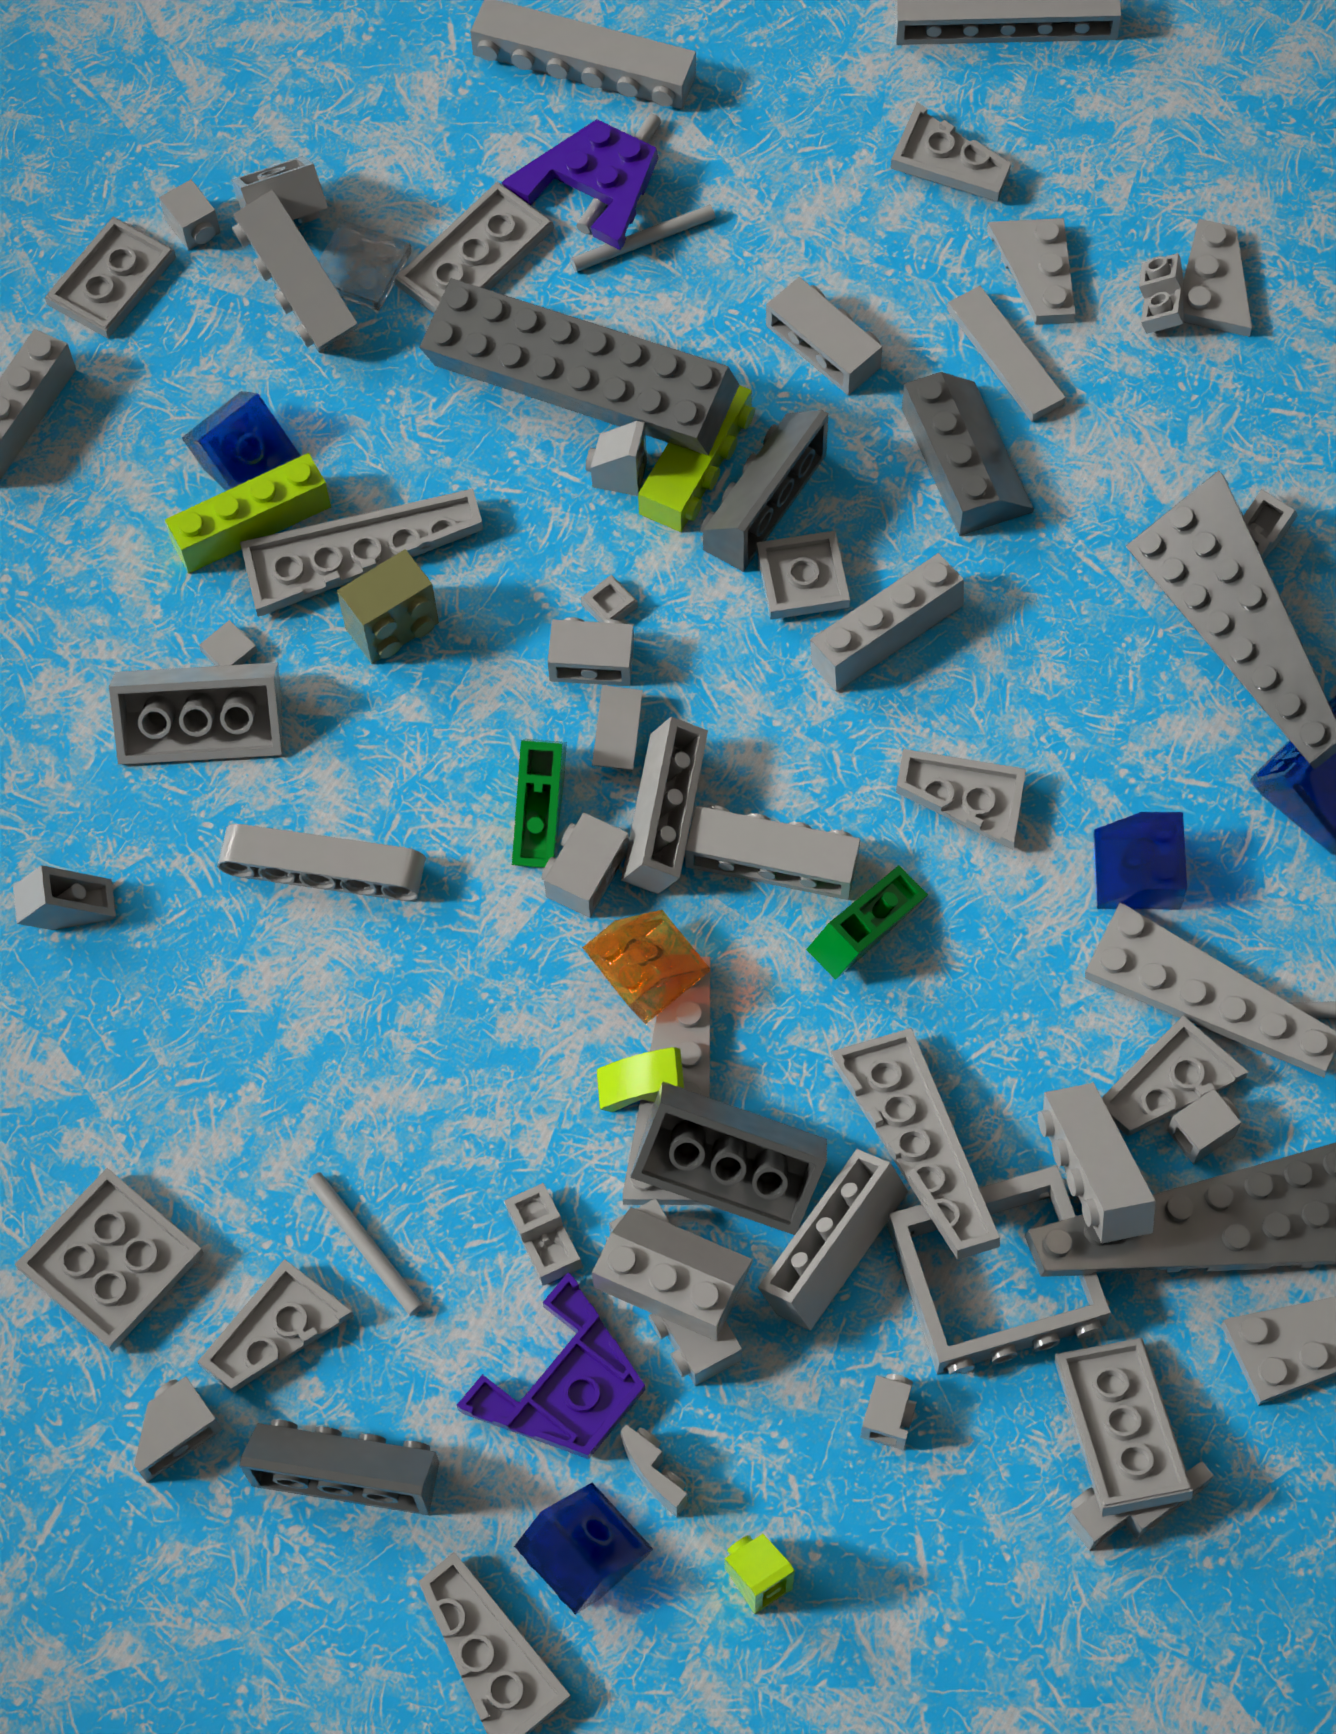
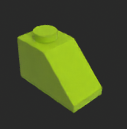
(759, 1571)

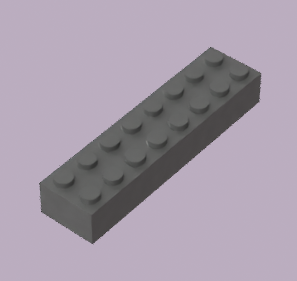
(580, 365)

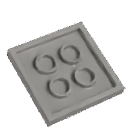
(109, 1259)

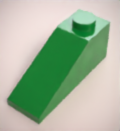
(538, 801)
(866, 922)

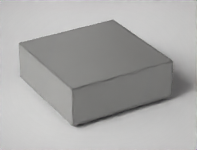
(609, 601)
(228, 646)

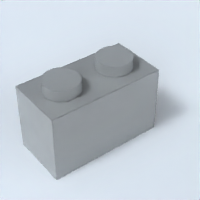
(591, 652)
(585, 864)

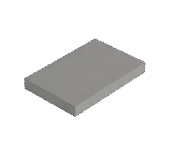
(110, 277)

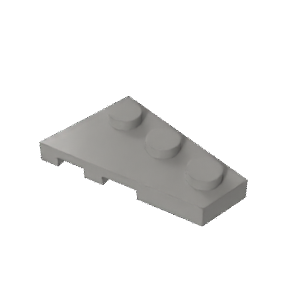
(942, 156)
(1040, 265)
(1215, 281)
(966, 791)
(1170, 1077)
(272, 1327)

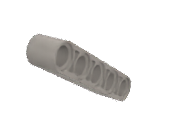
(321, 862)

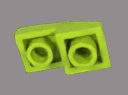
(638, 1077)

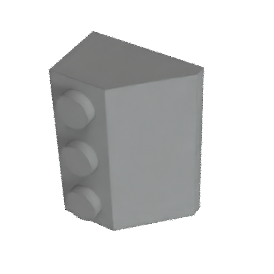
(671, 1273)

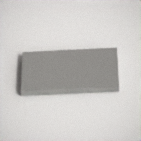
(476, 247)
(1123, 1427)

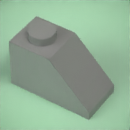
(619, 459)
(62, 899)
(173, 1427)

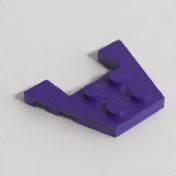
(600, 164)
(577, 1395)

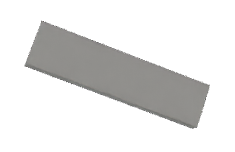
(1006, 353)

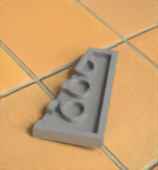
(497, 1664)

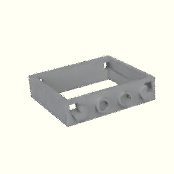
(1004, 1344)

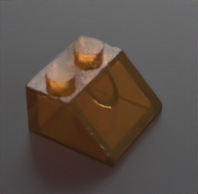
(646, 961)

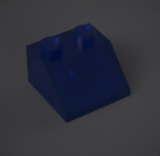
(240, 441)
(1141, 862)
(582, 1547)

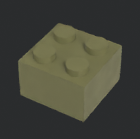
(388, 606)

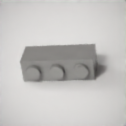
(824, 335)

